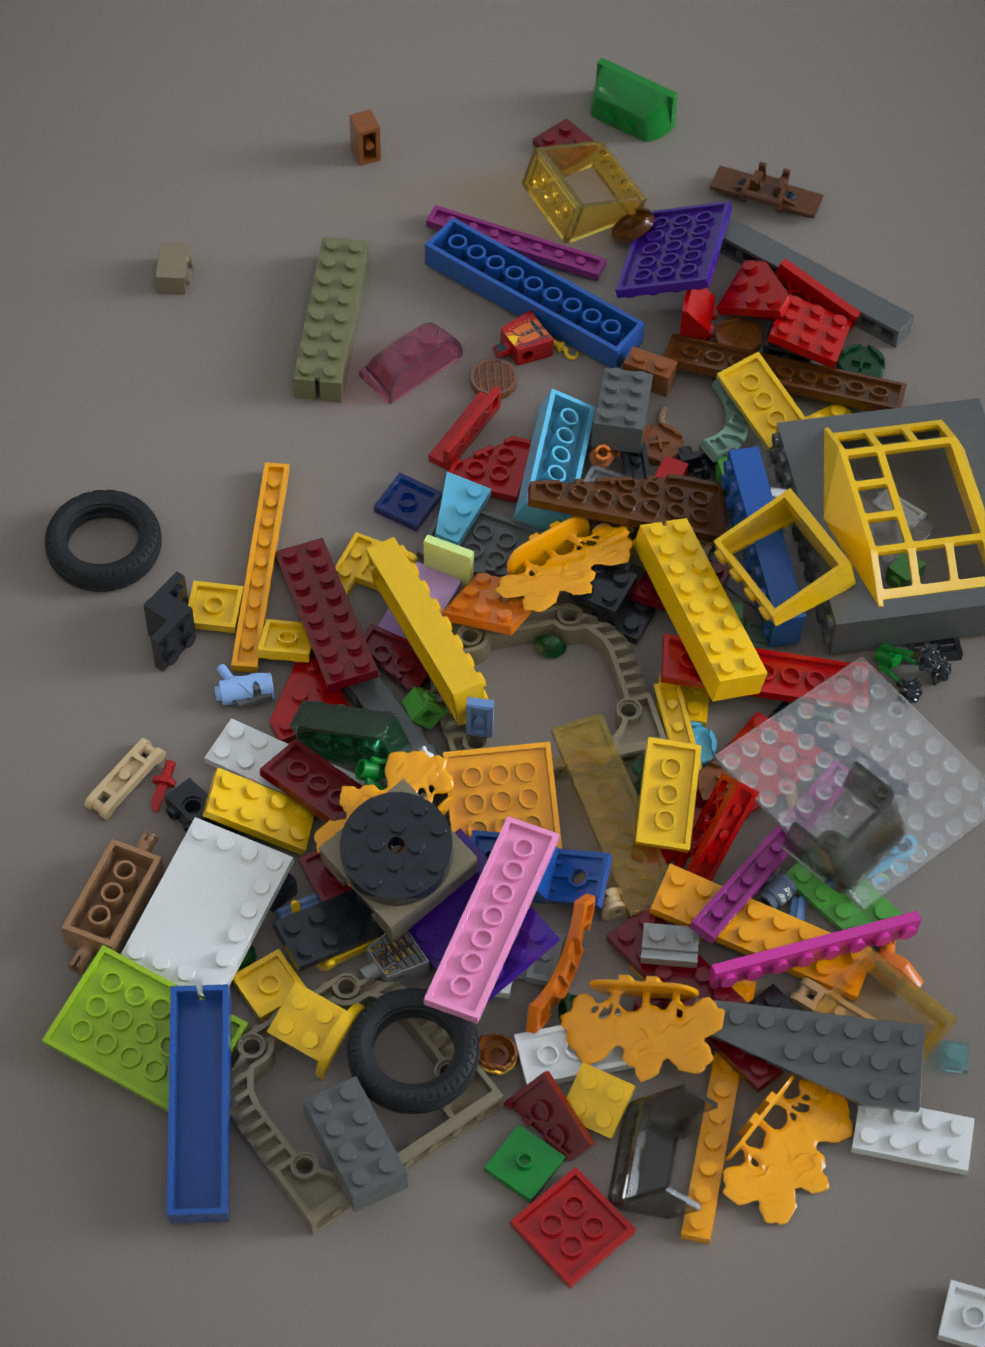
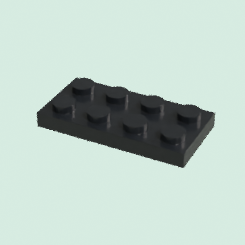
(327, 930)

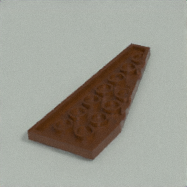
(637, 501)

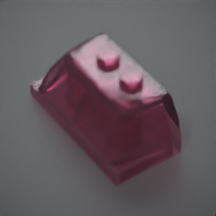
(411, 361)

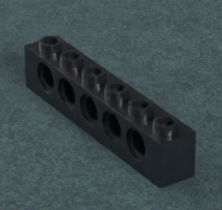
(190, 798)

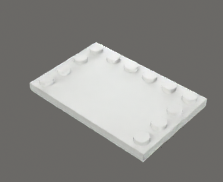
(207, 907)

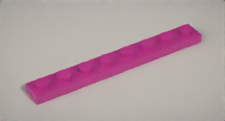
(814, 949)

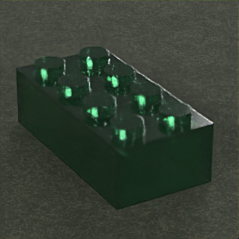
(347, 732)

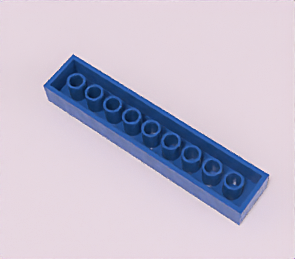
(524, 286)

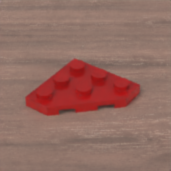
(755, 293)
(497, 467)
(303, 684)

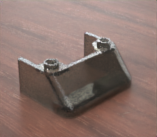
(845, 861)
(648, 1152)

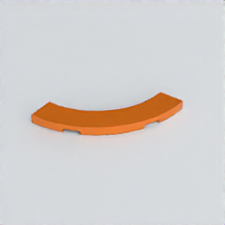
(566, 968)

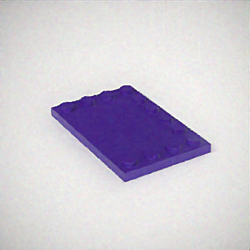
(675, 251)
(438, 926)

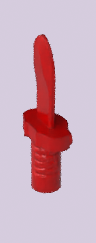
(163, 781)

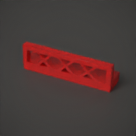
(801, 284)
(466, 428)
(720, 830)

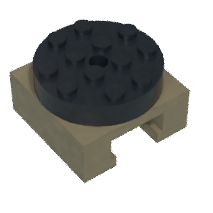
(405, 883)

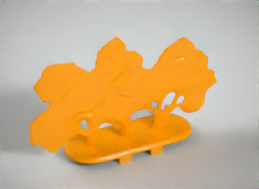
(558, 562)
(414, 767)
(645, 1034)
(789, 1153)

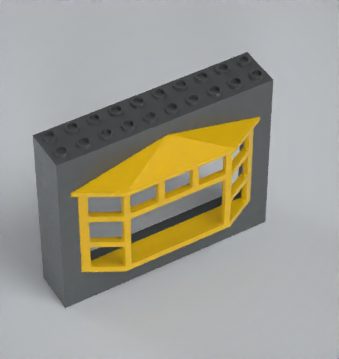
(815, 464)

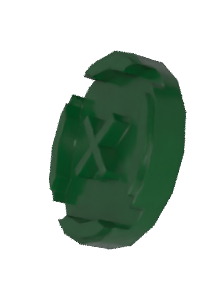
(862, 360)

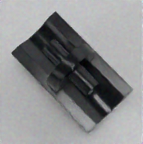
(698, 462)

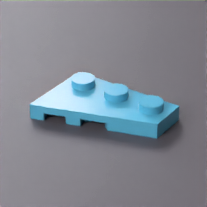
(460, 507)

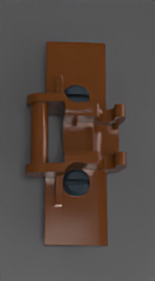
(767, 190)

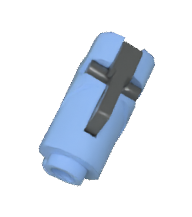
(243, 689)

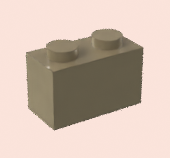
(173, 268)

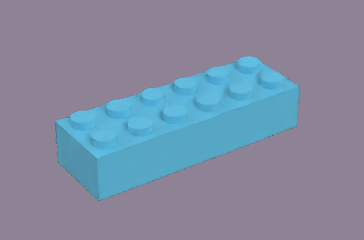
(555, 452)

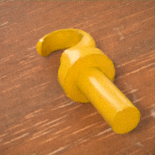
(561, 347)

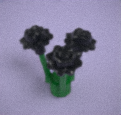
(926, 658)

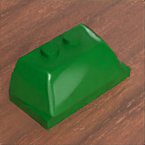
(632, 102)

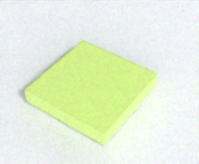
(449, 558)

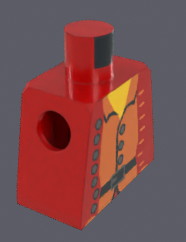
(524, 340)

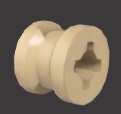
(612, 905)

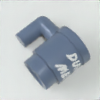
(777, 891)

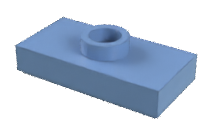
(479, 717)

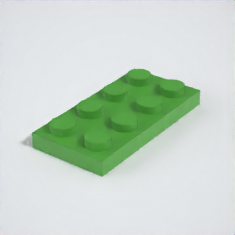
(837, 907)

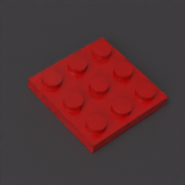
(811, 331)
(572, 1227)

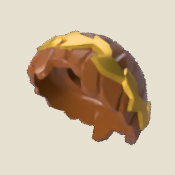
(497, 1053)

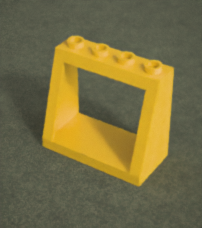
(777, 515)

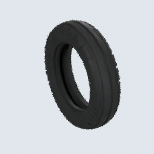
(109, 575)
(411, 1097)

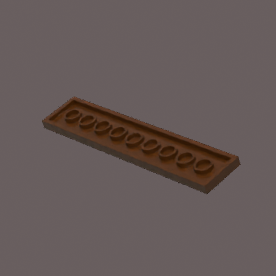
(796, 376)

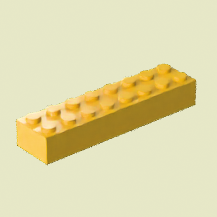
(700, 610)
(425, 627)

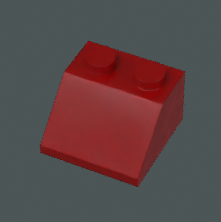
(698, 314)

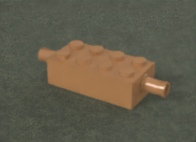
(113, 899)

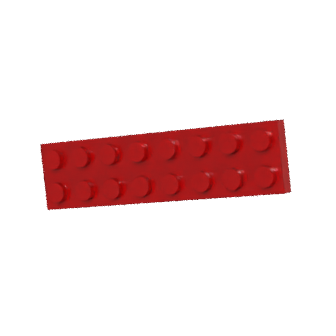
(787, 673)

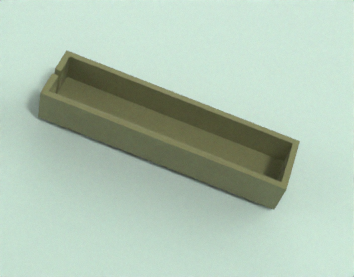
(331, 319)

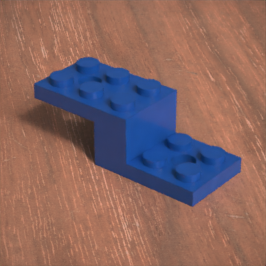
(558, 880)

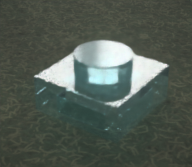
(953, 1056)

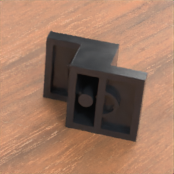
(613, 603)
(170, 622)

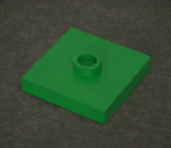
(524, 1164)

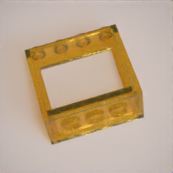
(561, 204)
(900, 986)

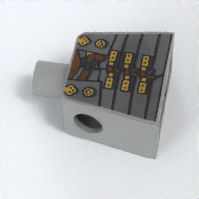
(395, 961)

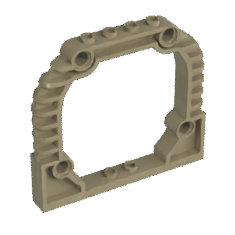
(583, 628)
(318, 1194)

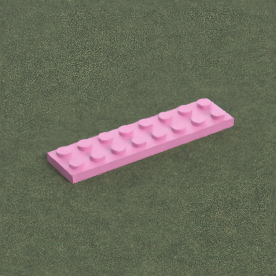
(491, 920)

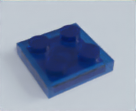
(408, 502)

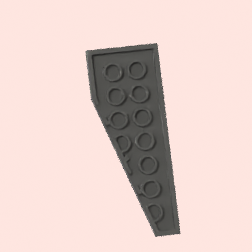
(493, 541)
(849, 1056)

